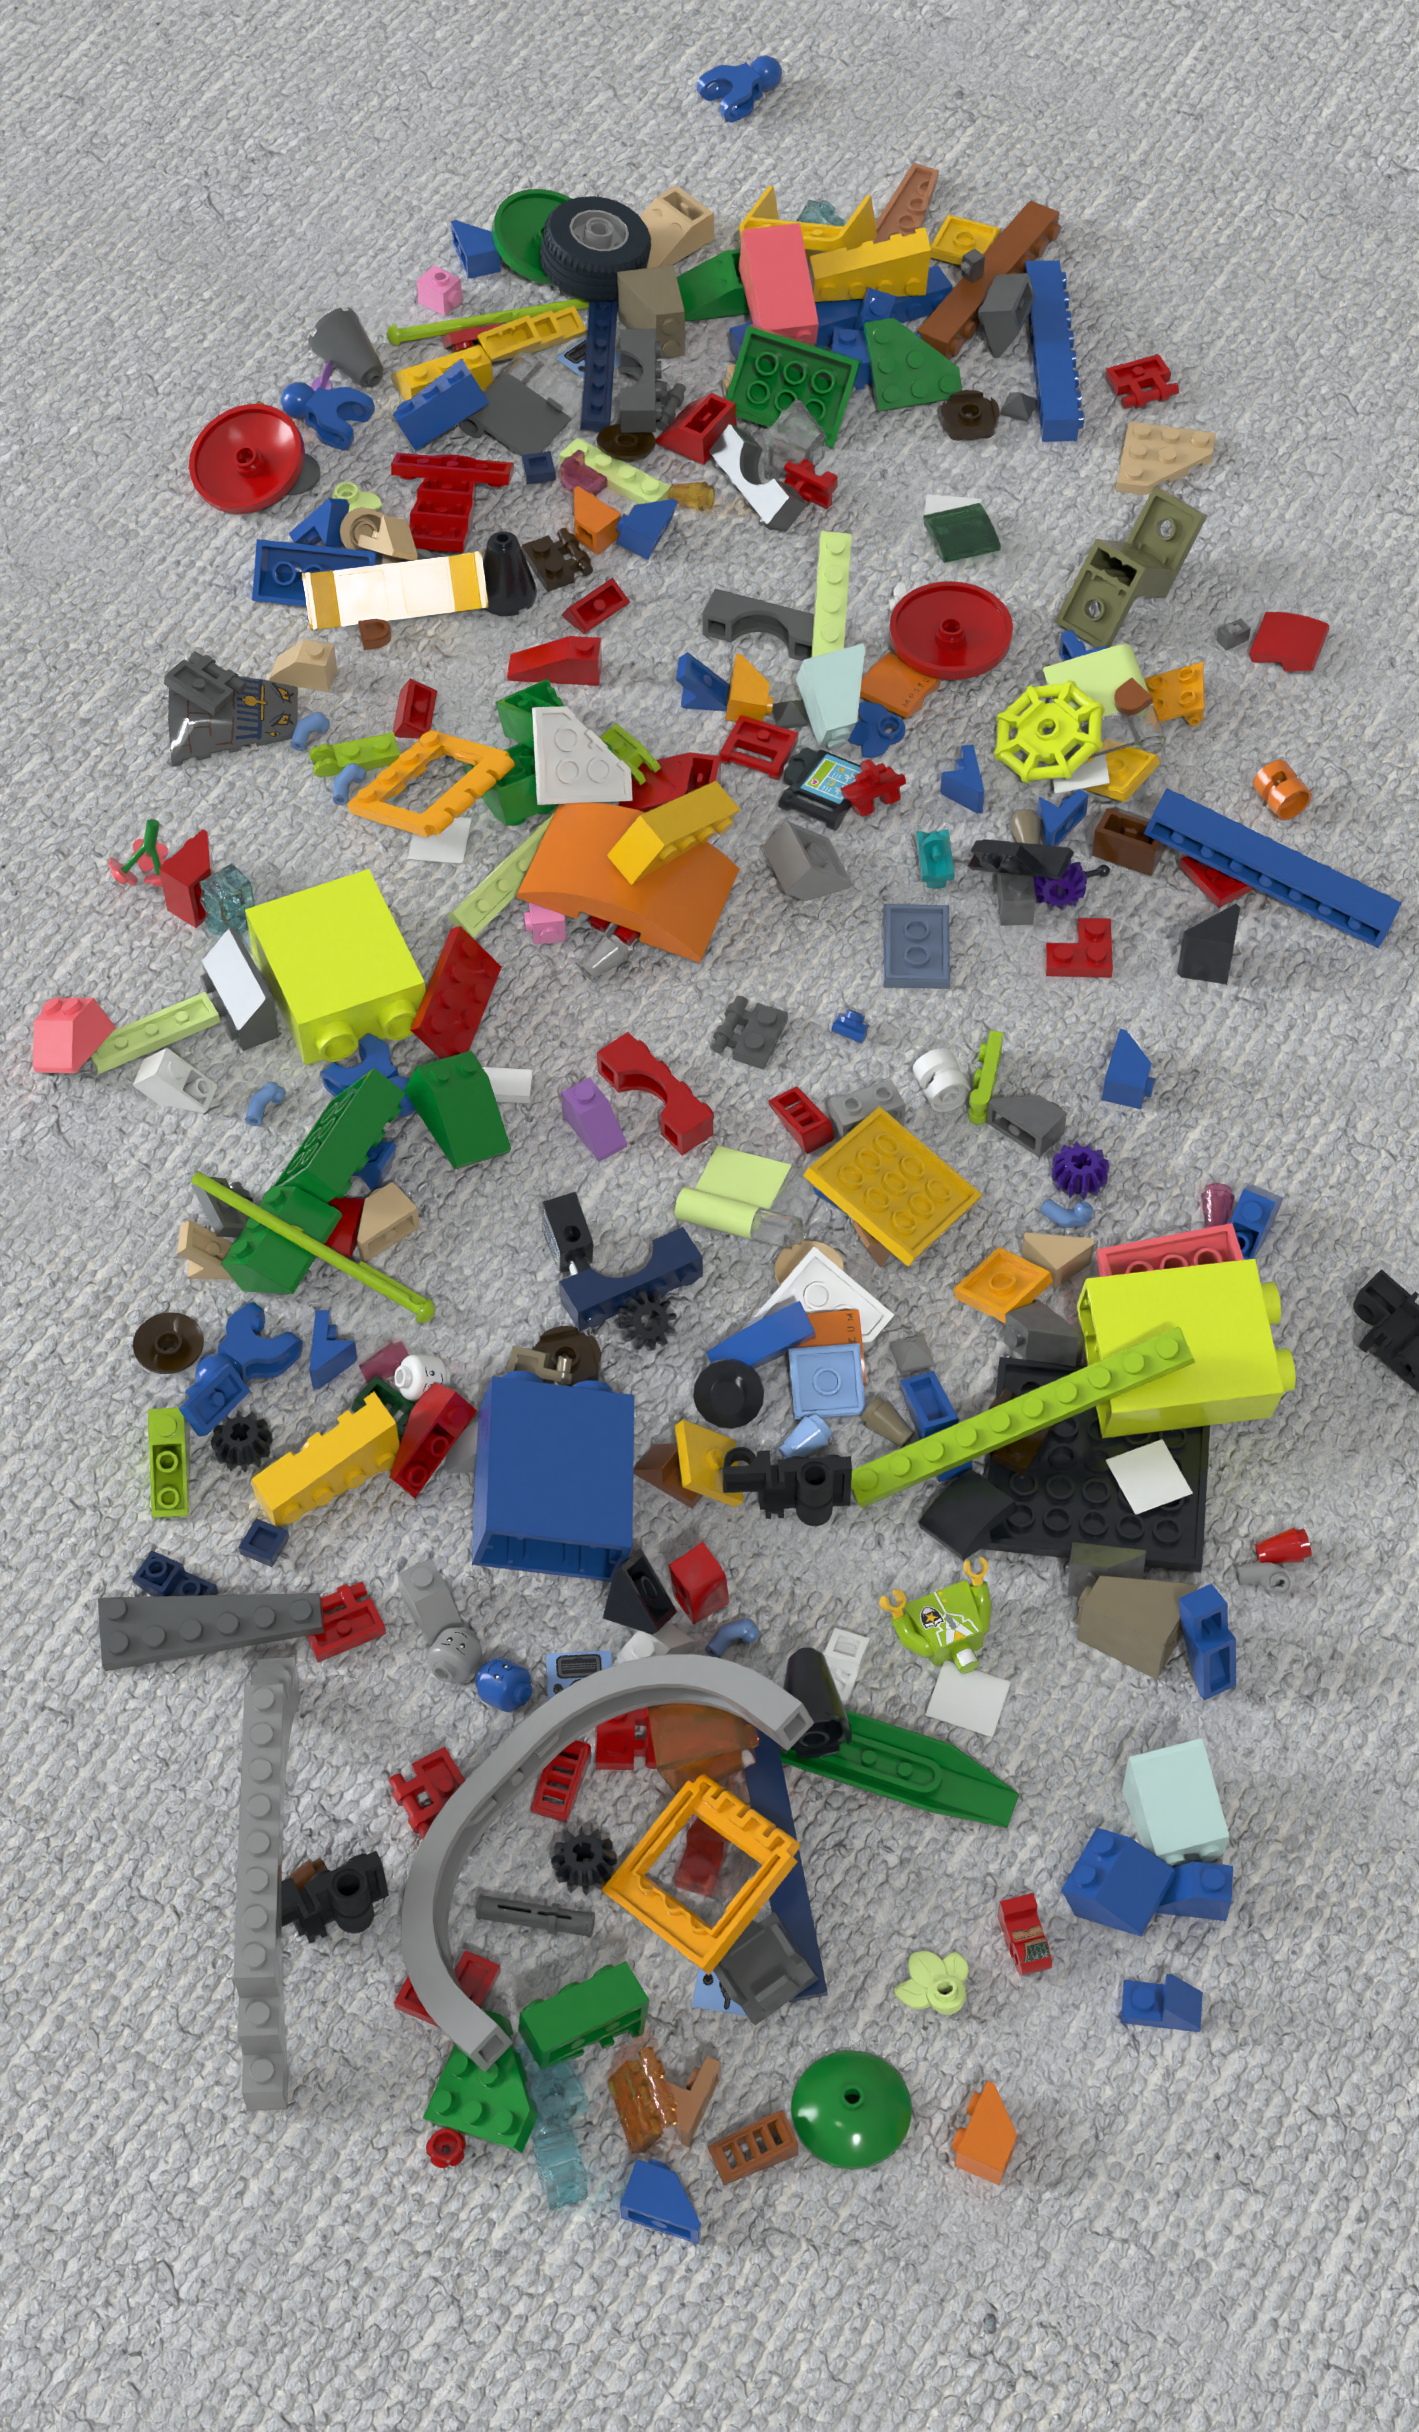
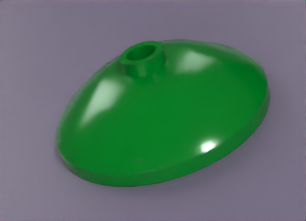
(846, 2132)

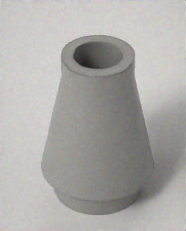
(606, 956)

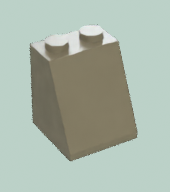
(653, 301)
(1133, 1620)

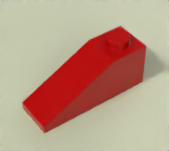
(562, 661)

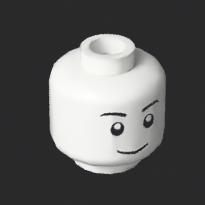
(418, 1374)

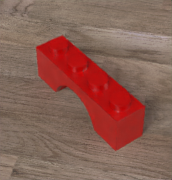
(631, 1066)

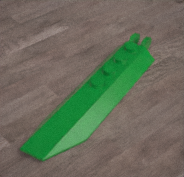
(913, 1772)

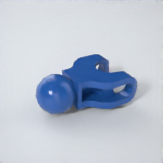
(740, 85)
(328, 411)
(374, 1055)
(249, 1353)

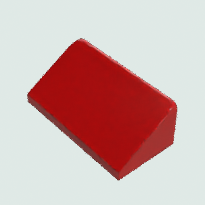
(596, 606)
(414, 710)

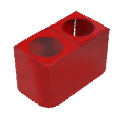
(699, 1583)

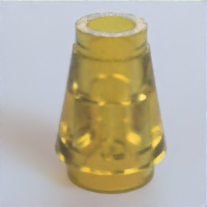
(693, 495)

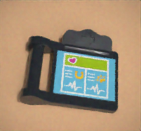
(818, 778)

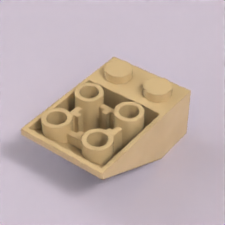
(676, 227)

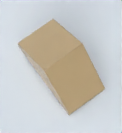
(1058, 1254)

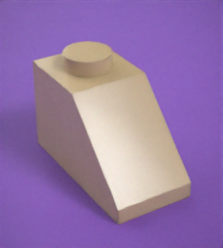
(306, 666)
(385, 1220)

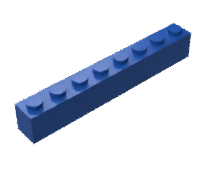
(843, 313)
(1052, 353)
(1272, 868)

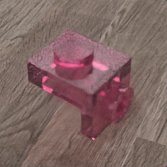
(576, 473)

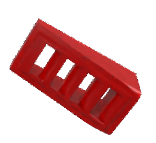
(805, 1132)
(573, 1758)

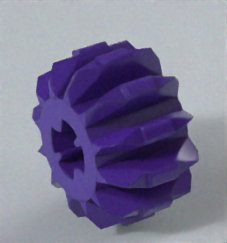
(1063, 890)
(1080, 1170)

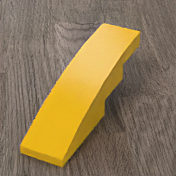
(532, 334)

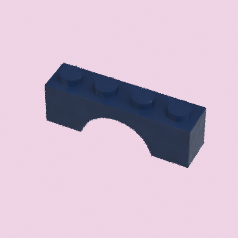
(595, 1297)

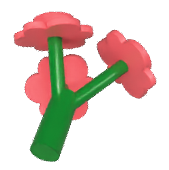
(146, 853)

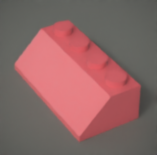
(1172, 1251)

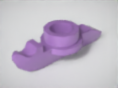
(324, 381)

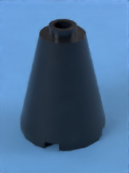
(507, 576)
(812, 1684)

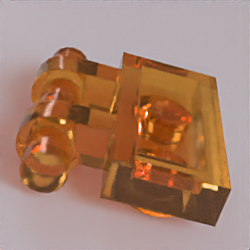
(634, 2104)

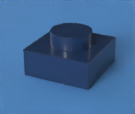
(538, 467)
(264, 1542)

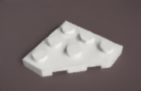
(575, 762)
(826, 1288)

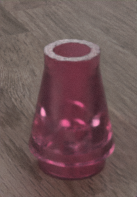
(1217, 1204)
(384, 1362)

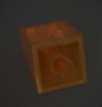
(699, 1741)

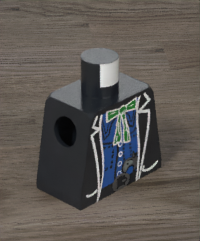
(567, 1233)

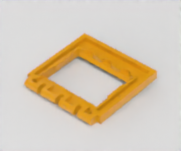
(489, 763)
(669, 1917)

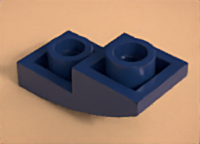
(168, 1578)

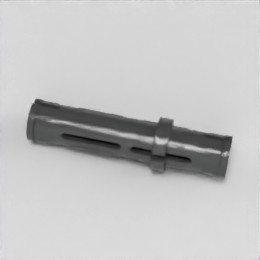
(550, 1918)

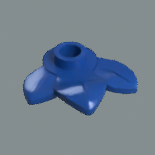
(871, 729)

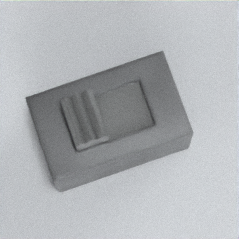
(973, 265)
(1233, 634)

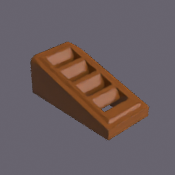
(773, 2155)

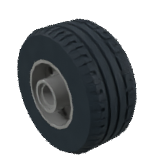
(591, 242)

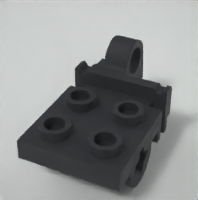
(1396, 1324)
(796, 1482)
(336, 1895)

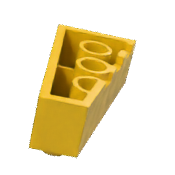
(888, 266)
(673, 830)
(329, 1463)

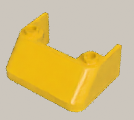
(816, 237)

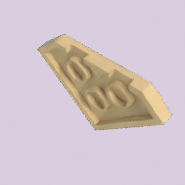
(1160, 455)

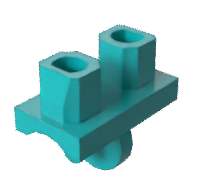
(935, 858)

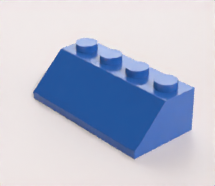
(282, 563)

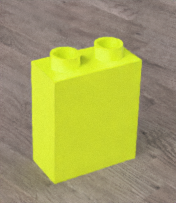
(336, 966)
(1226, 1327)

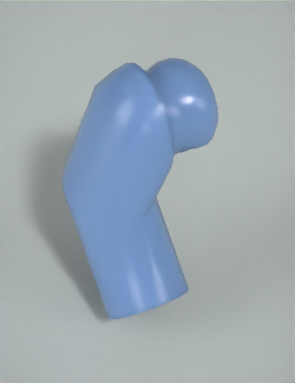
(305, 726)
(342, 781)
(260, 1099)
(1067, 1218)
(730, 1632)

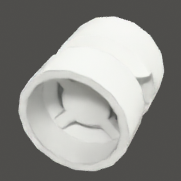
(942, 1080)

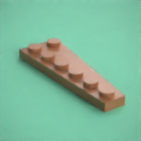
(908, 204)

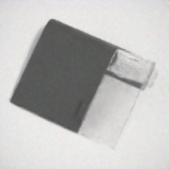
(525, 406)

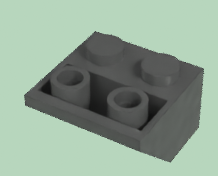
(1006, 310)

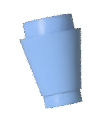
(806, 1438)

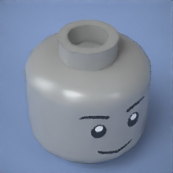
(454, 1655)

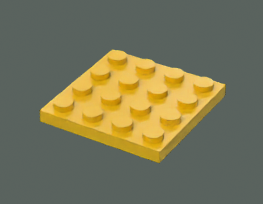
(893, 1185)

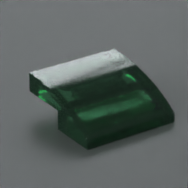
(962, 532)

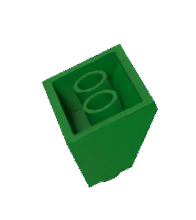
(266, 1260)

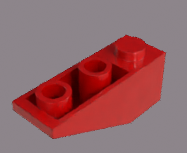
(428, 1436)

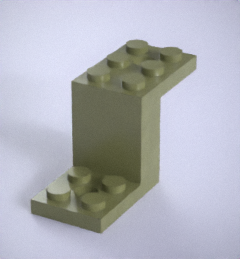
(1139, 567)

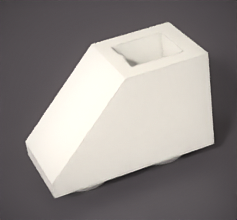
(174, 1082)

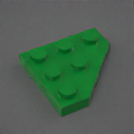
(906, 367)
(488, 2103)

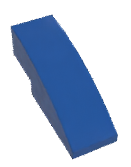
(766, 1338)
(931, 1412)
(1208, 1640)

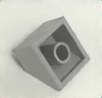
(805, 863)

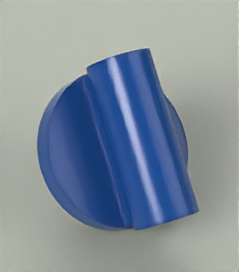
(851, 1025)

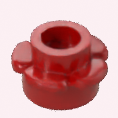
(444, 2138)

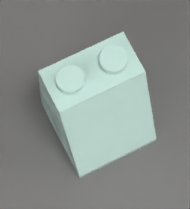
(832, 693)
(1176, 1804)

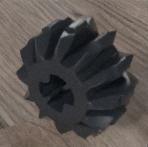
(635, 1328)
(241, 1441)
(586, 1873)

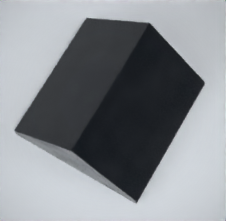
(1209, 947)
(638, 1596)

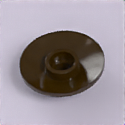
(625, 445)
(164, 1332)

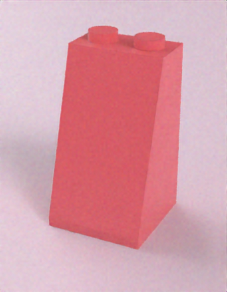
(778, 281)

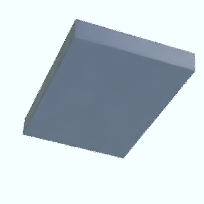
(916, 946)

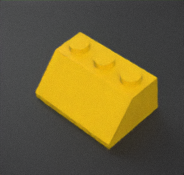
(416, 378)

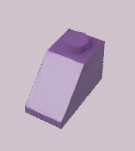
(592, 1119)

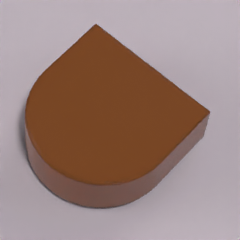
(374, 633)
(1132, 698)

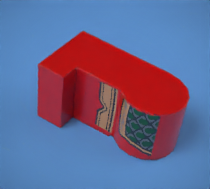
(1024, 1934)

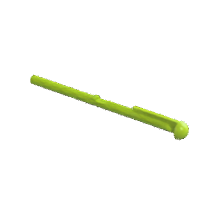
(399, 335)
(363, 1272)

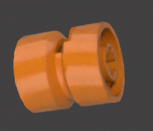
(1282, 789)

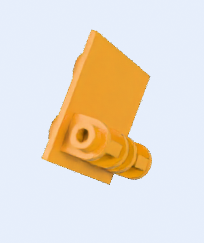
(1179, 693)

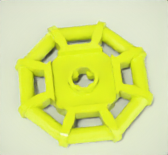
(1058, 743)

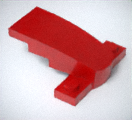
(447, 495)

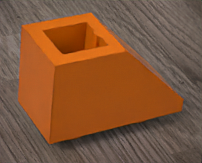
(594, 521)
(988, 2139)

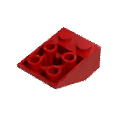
(674, 779)

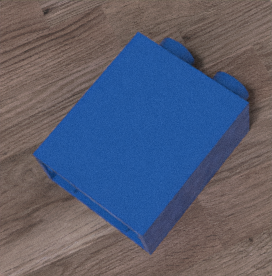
(553, 1477)

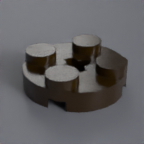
(979, 425)
(576, 1345)

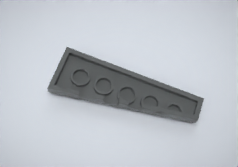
(176, 1627)

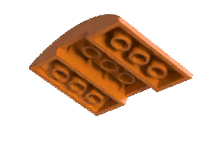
(669, 907)

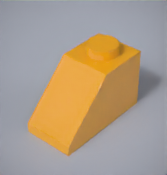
(747, 692)

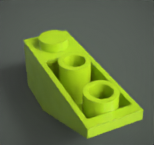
(169, 1462)

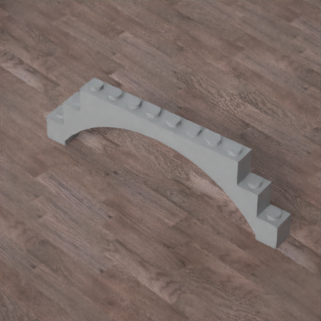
(258, 1972)

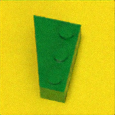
(516, 710)
(584, 2015)

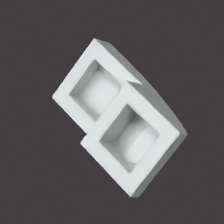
(845, 1659)

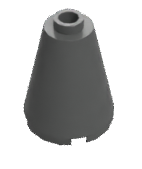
(345, 343)

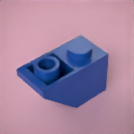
(1254, 1218)

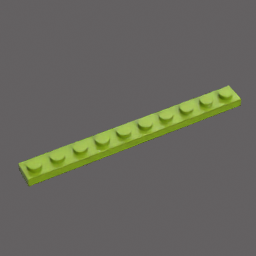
(1021, 1417)

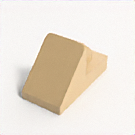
(392, 539)
(203, 1251)

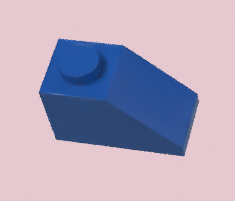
(475, 249)
(645, 526)
(1128, 1074)
(1199, 1891)
(659, 2201)

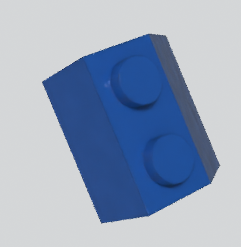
(1117, 1883)

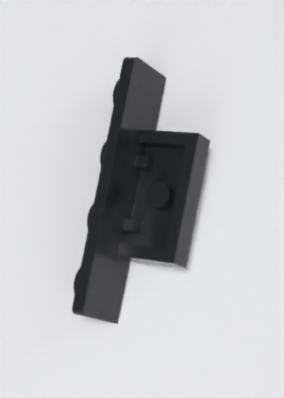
(1020, 858)

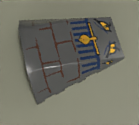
(258, 715)

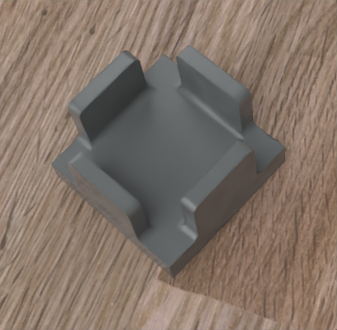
(764, 1969)

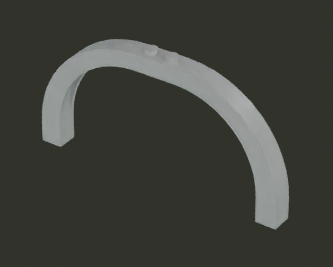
(513, 1767)

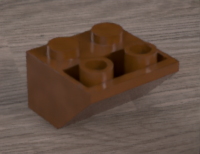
(1123, 842)

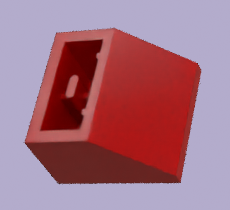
(699, 427)
(182, 879)

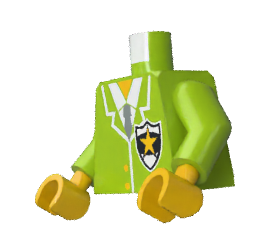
(946, 1622)

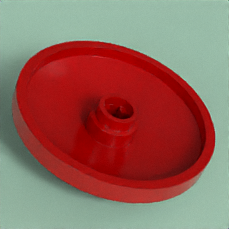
(246, 458)
(951, 630)

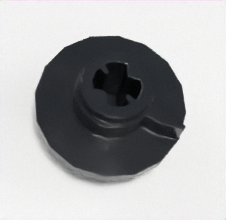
(728, 1393)

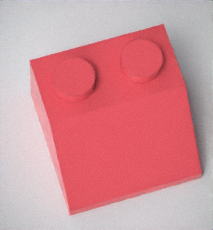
(68, 1034)

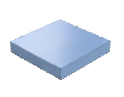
(827, 1381)

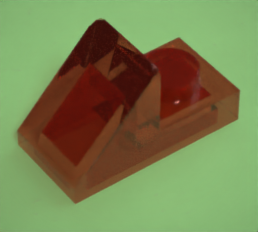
(701, 1859)

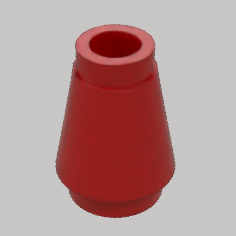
(1284, 1547)

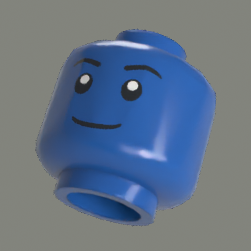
(503, 1684)

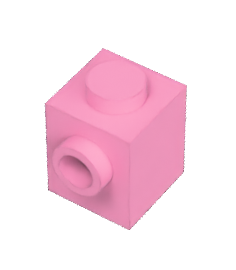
(439, 290)
(544, 924)

